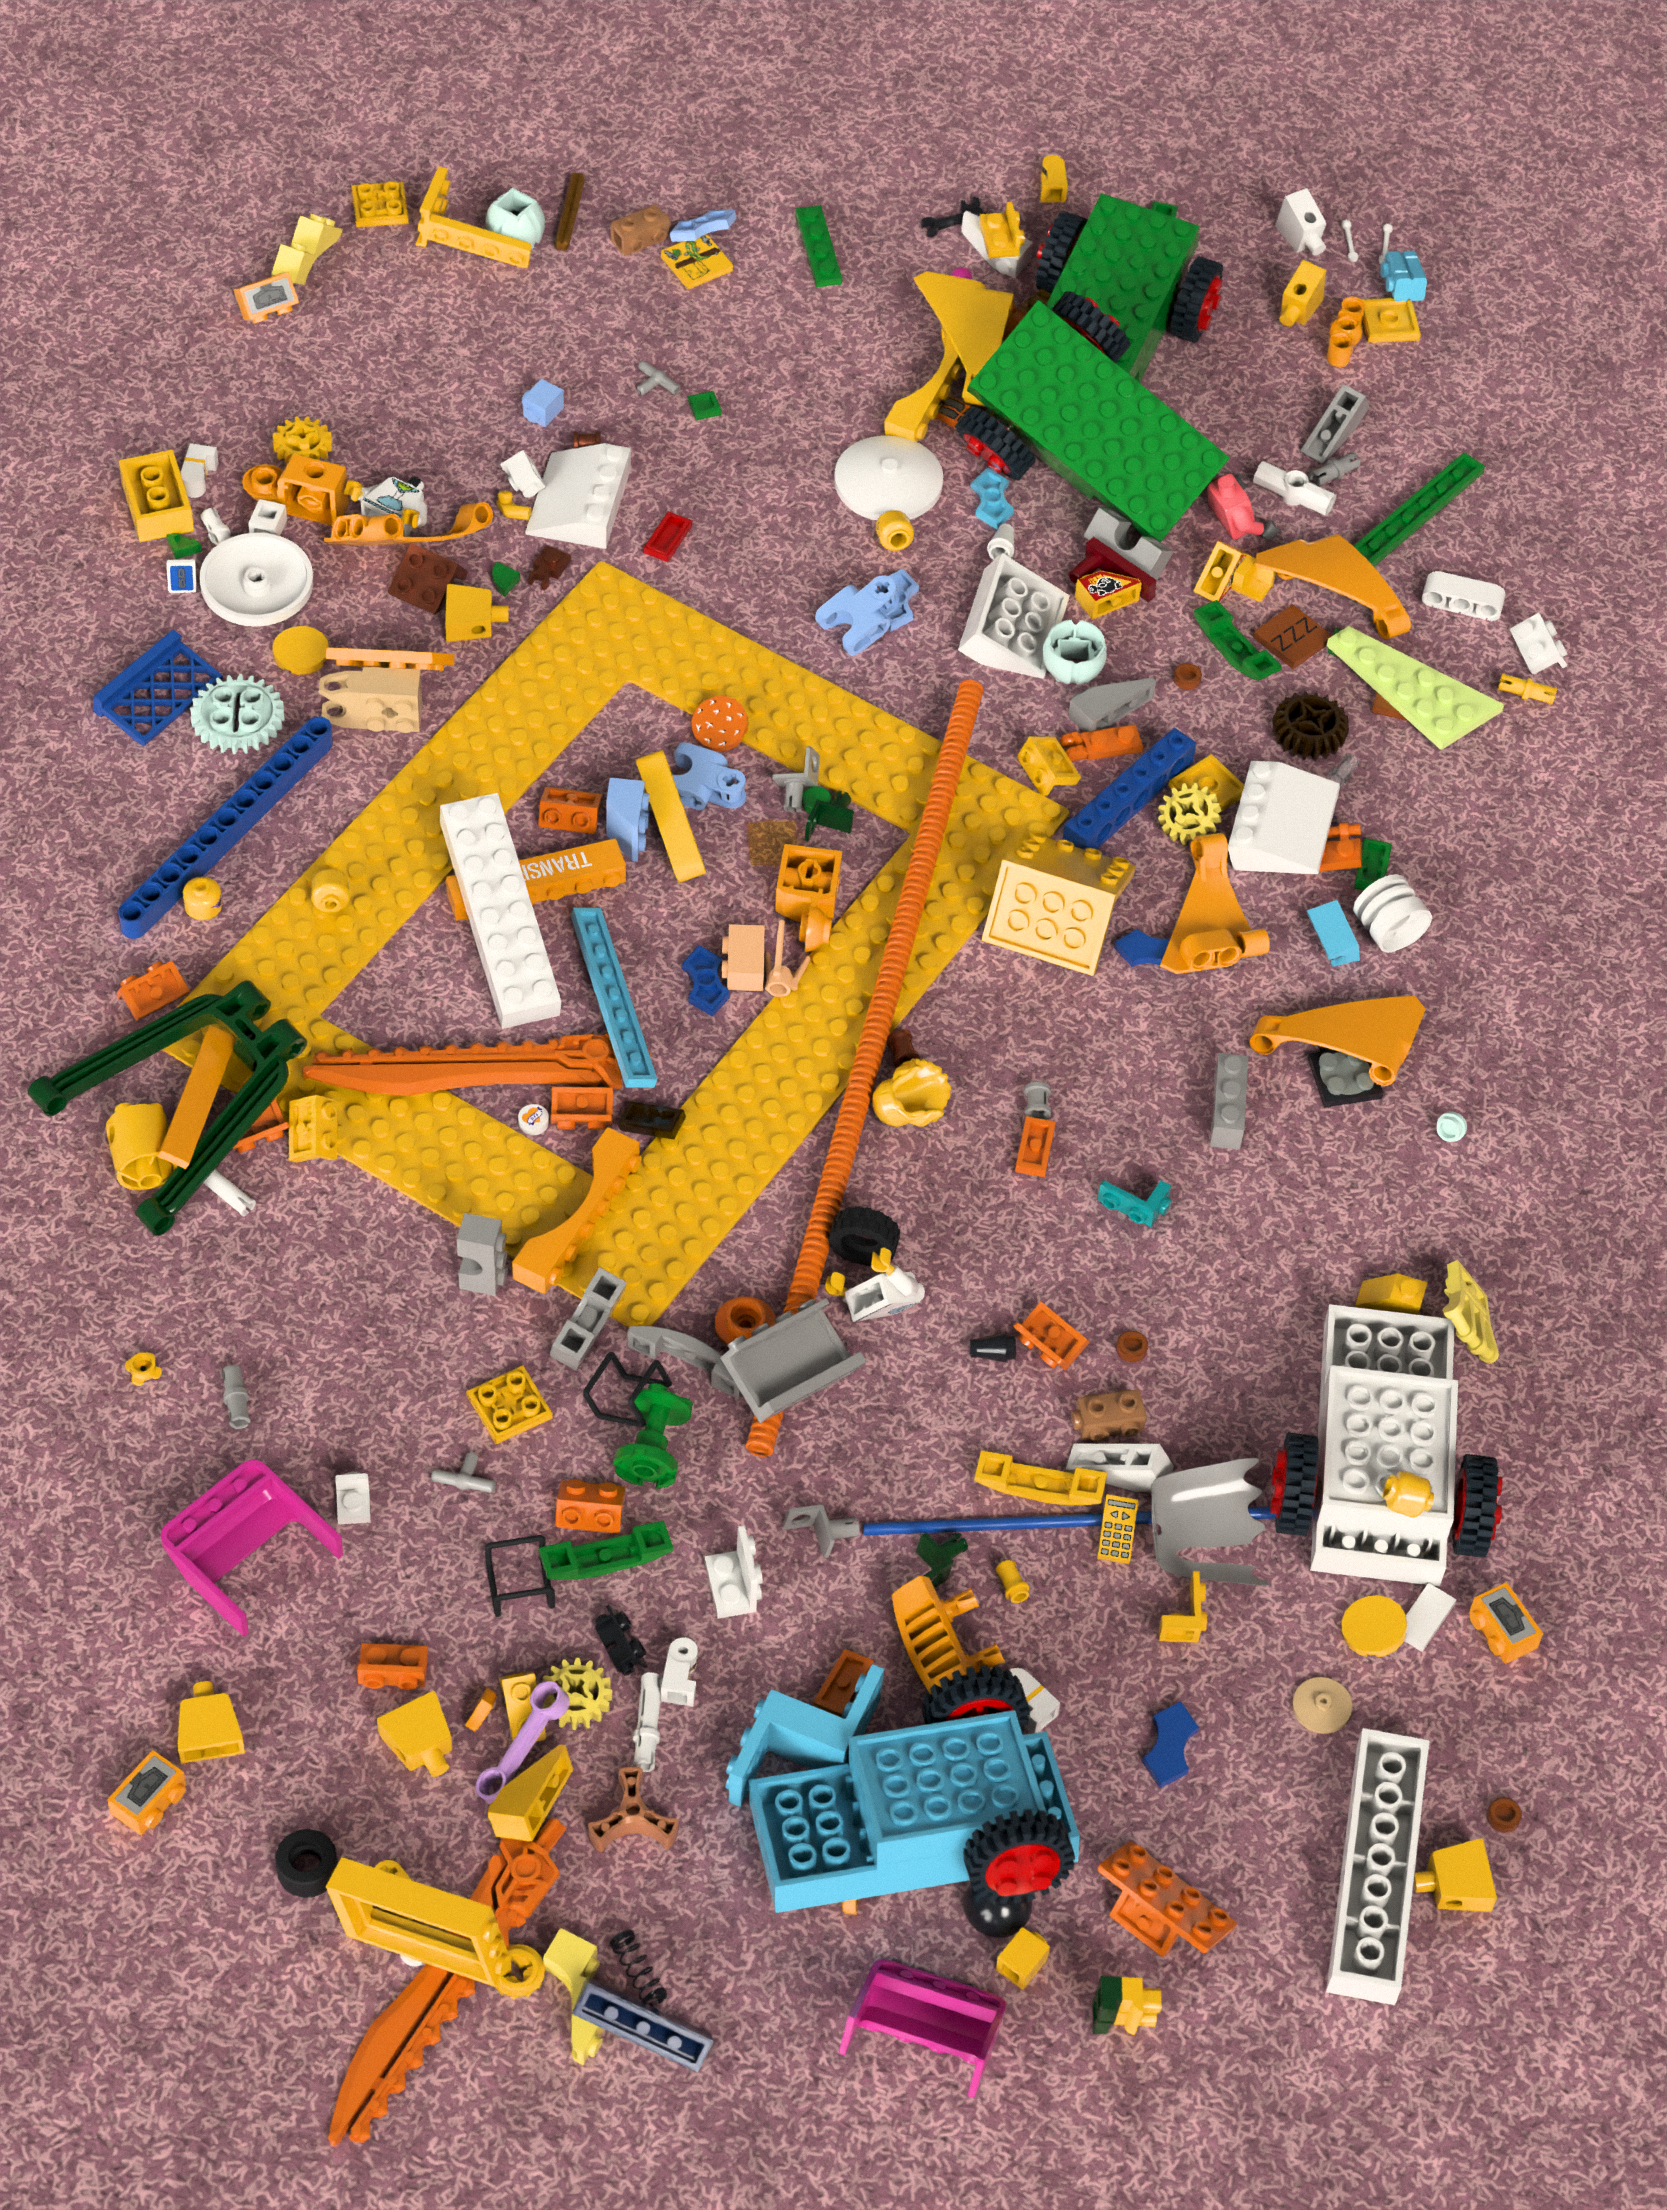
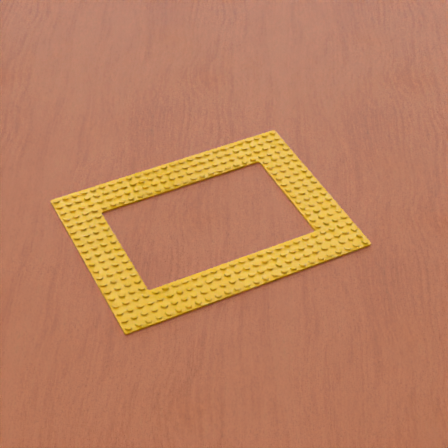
(785, 1064)

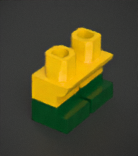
(1124, 2003)

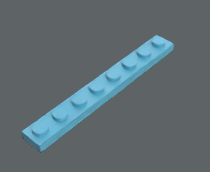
(613, 998)

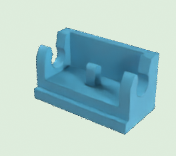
(1334, 933)

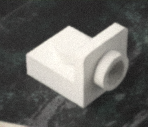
(353, 1498)

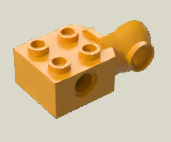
(306, 487)
(809, 891)

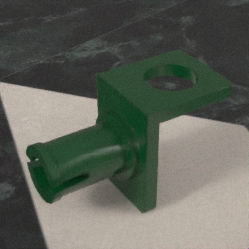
(831, 815)
(940, 1555)

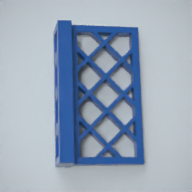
(136, 678)

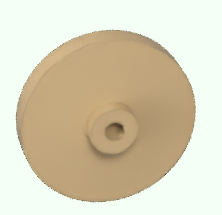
(1322, 1705)

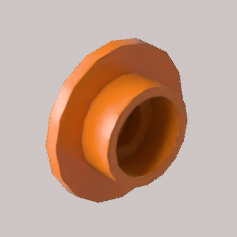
(739, 1313)

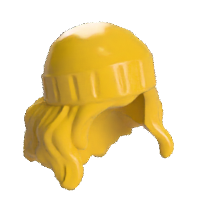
(912, 1095)

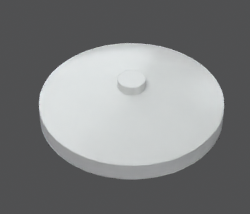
(888, 476)
(256, 579)

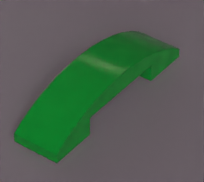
(1236, 649)
(608, 1555)

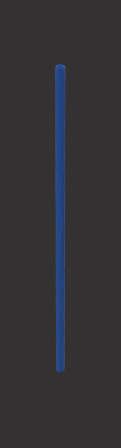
(1012, 1523)

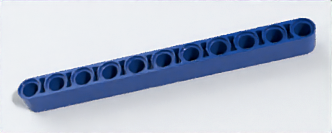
(225, 827)

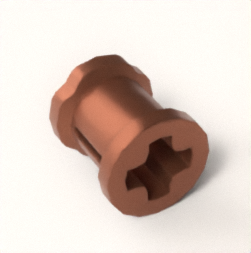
(586, 439)
(901, 1046)

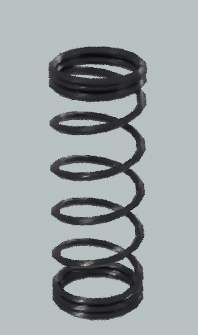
(631, 1936)

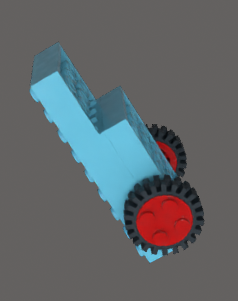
(924, 1806)

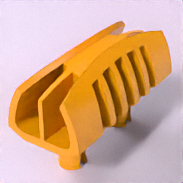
(929, 1635)

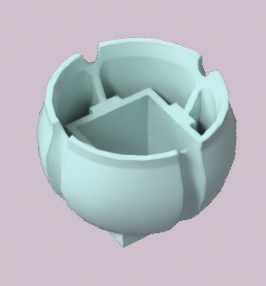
(517, 217)
(1074, 642)

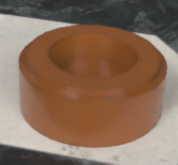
(1187, 676)
(1132, 1346)
(1504, 1815)

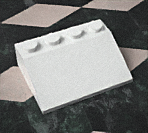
(581, 494)
(1012, 618)
(1282, 820)

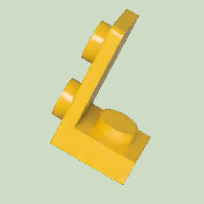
(1182, 1628)
(517, 1695)

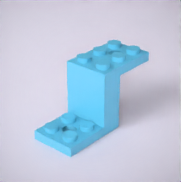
(802, 1733)

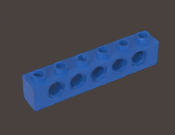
(1131, 791)

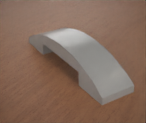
(652, 1340)

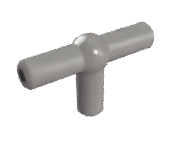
(657, 377)
(464, 1479)

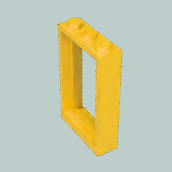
(359, 1886)

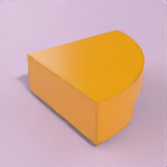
(481, 1709)

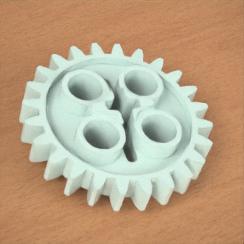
(258, 717)

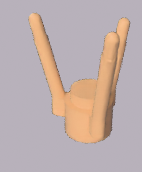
(780, 980)

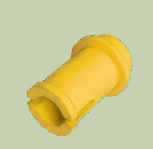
(1015, 1587)

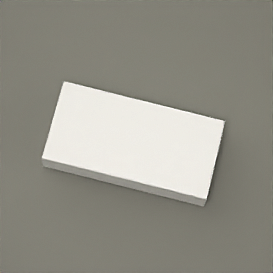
(1427, 1616)

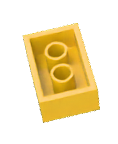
(156, 495)

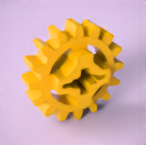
(302, 439)

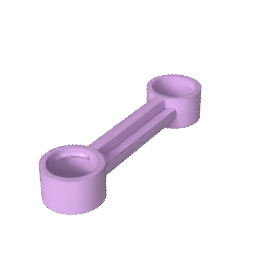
(525, 1738)

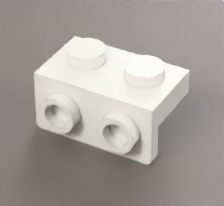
(1537, 643)

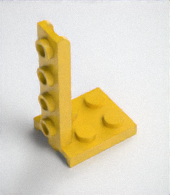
(463, 235)

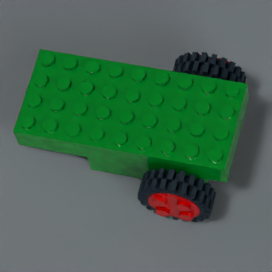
(1135, 271)
(1085, 417)

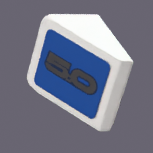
(181, 576)

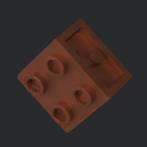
(424, 578)

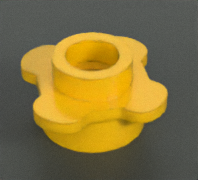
(140, 1360)

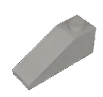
(1336, 424)
(1108, 703)

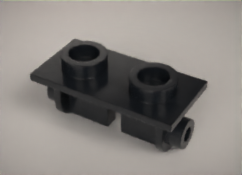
(616, 1629)

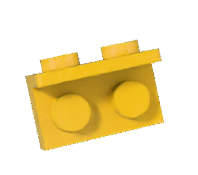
(1002, 233)
(1047, 764)
(312, 1128)

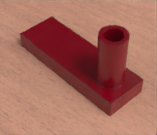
(1102, 557)

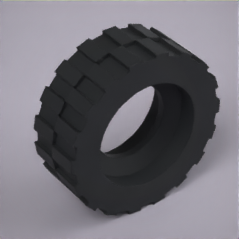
(863, 1222)

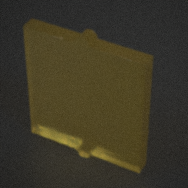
(768, 841)

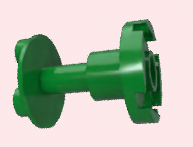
(648, 1456)

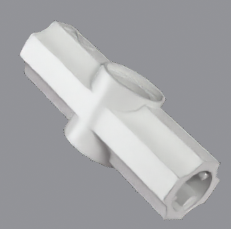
(1294, 488)

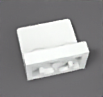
(735, 1578)

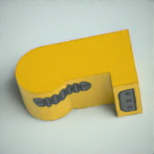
(1053, 180)

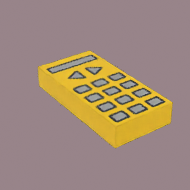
(1117, 1529)

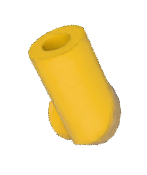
(510, 509)

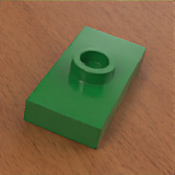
(1374, 863)

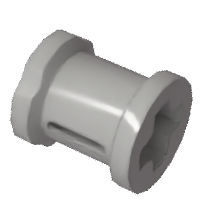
(1037, 1100)

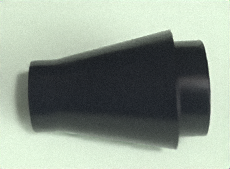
(994, 1347)

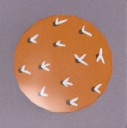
(719, 723)

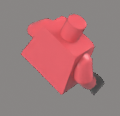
(1234, 508)

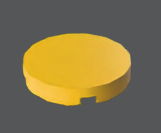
(300, 650)
(1374, 1626)

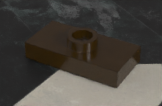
(651, 1120)

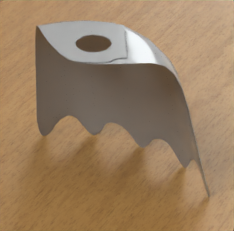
(1205, 1510)

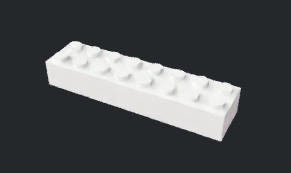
(500, 911)
(1378, 1867)

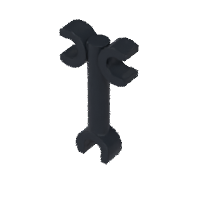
(936, 225)

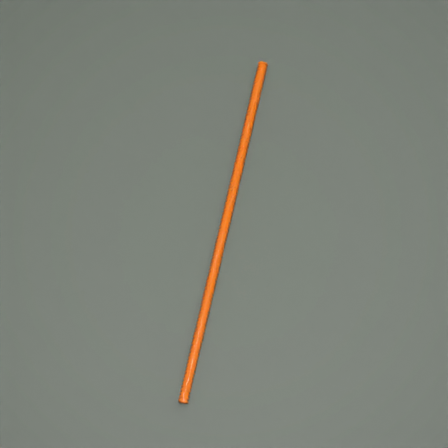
(877, 1023)

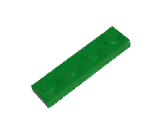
(818, 246)

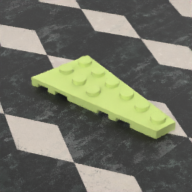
(1425, 697)

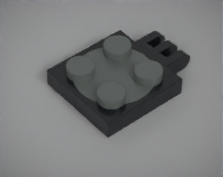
(1342, 1078)

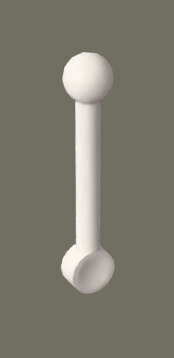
(1387, 229)
(1352, 256)

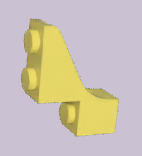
(310, 240)
(572, 1961)

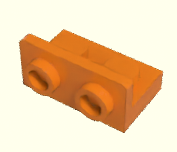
(569, 810)
(153, 990)
(392, 1665)

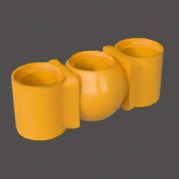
(1345, 331)

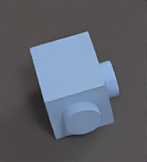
(542, 402)

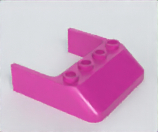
(232, 1524)
(928, 2012)

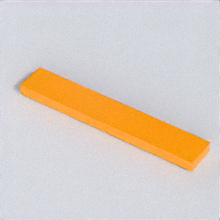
(197, 1097)

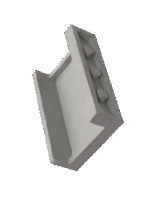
(789, 1360)

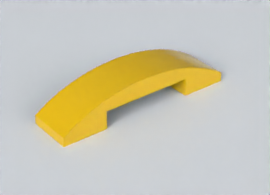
(1039, 1483)

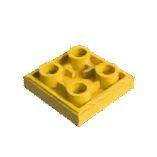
(380, 204)
(509, 1404)

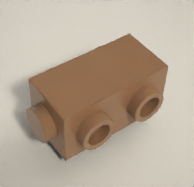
(640, 230)
(1109, 1415)

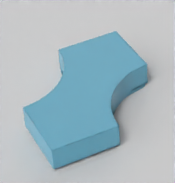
(993, 506)

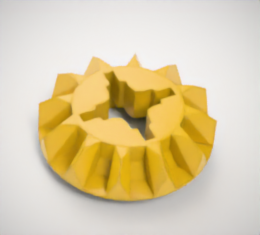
(526, 1958)

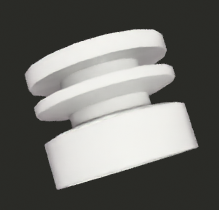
(1392, 913)

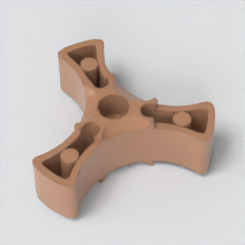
(632, 1816)

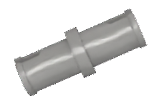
(1334, 469)
(235, 1397)

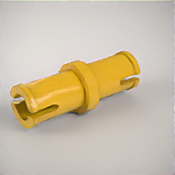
(1527, 688)

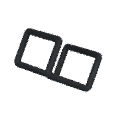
(643, 1380)
(496, 1599)

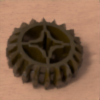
(1313, 717)

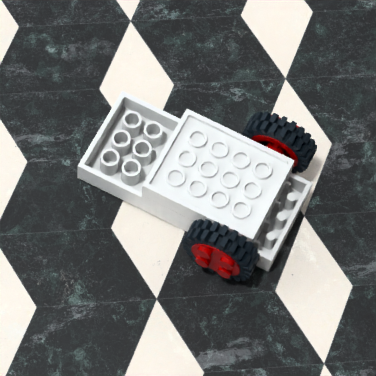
(1385, 1411)

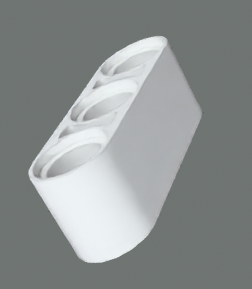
(1463, 595)

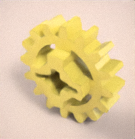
(1187, 802)
(578, 1680)

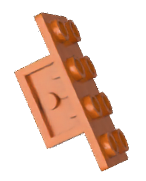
(1160, 1904)

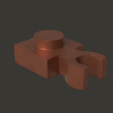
(549, 564)

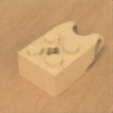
(375, 699)

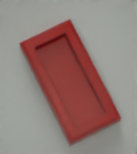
(667, 536)

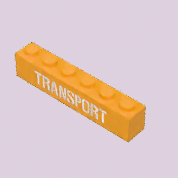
(560, 874)

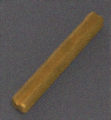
(569, 211)

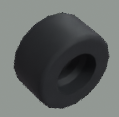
(299, 1843)

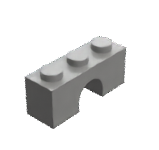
(1111, 530)
(1229, 1101)
(483, 1254)
(588, 1319)

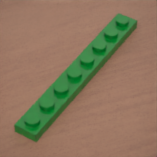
(1419, 508)

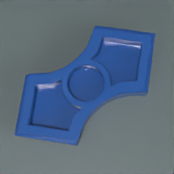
(1140, 948)
(708, 991)
(1167, 1758)

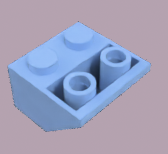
(626, 815)

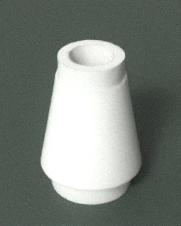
(1002, 542)

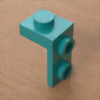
(1137, 1209)

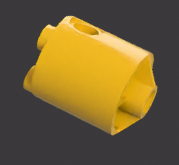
(135, 1141)

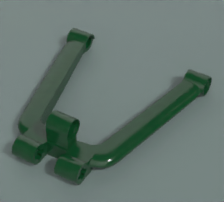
(261, 1052)

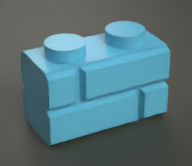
(1404, 276)

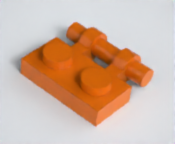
(1344, 852)

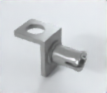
(796, 782)
(825, 1529)

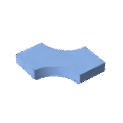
(695, 228)
(906, 589)

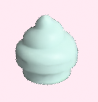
(1451, 1126)

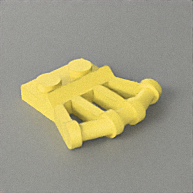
(1470, 1313)

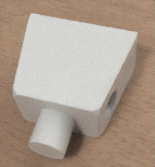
(1301, 222)

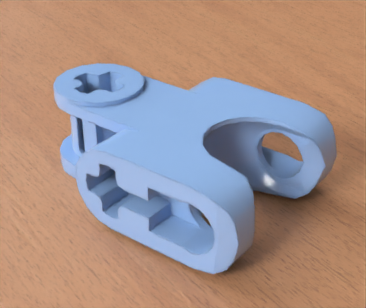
(863, 610)
(707, 778)

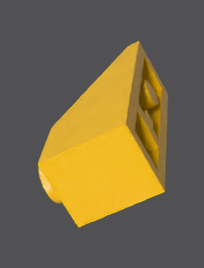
(530, 1796)

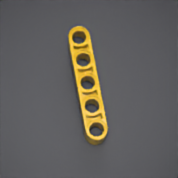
(670, 816)

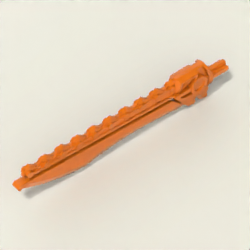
(567, 1061)
(519, 1891)

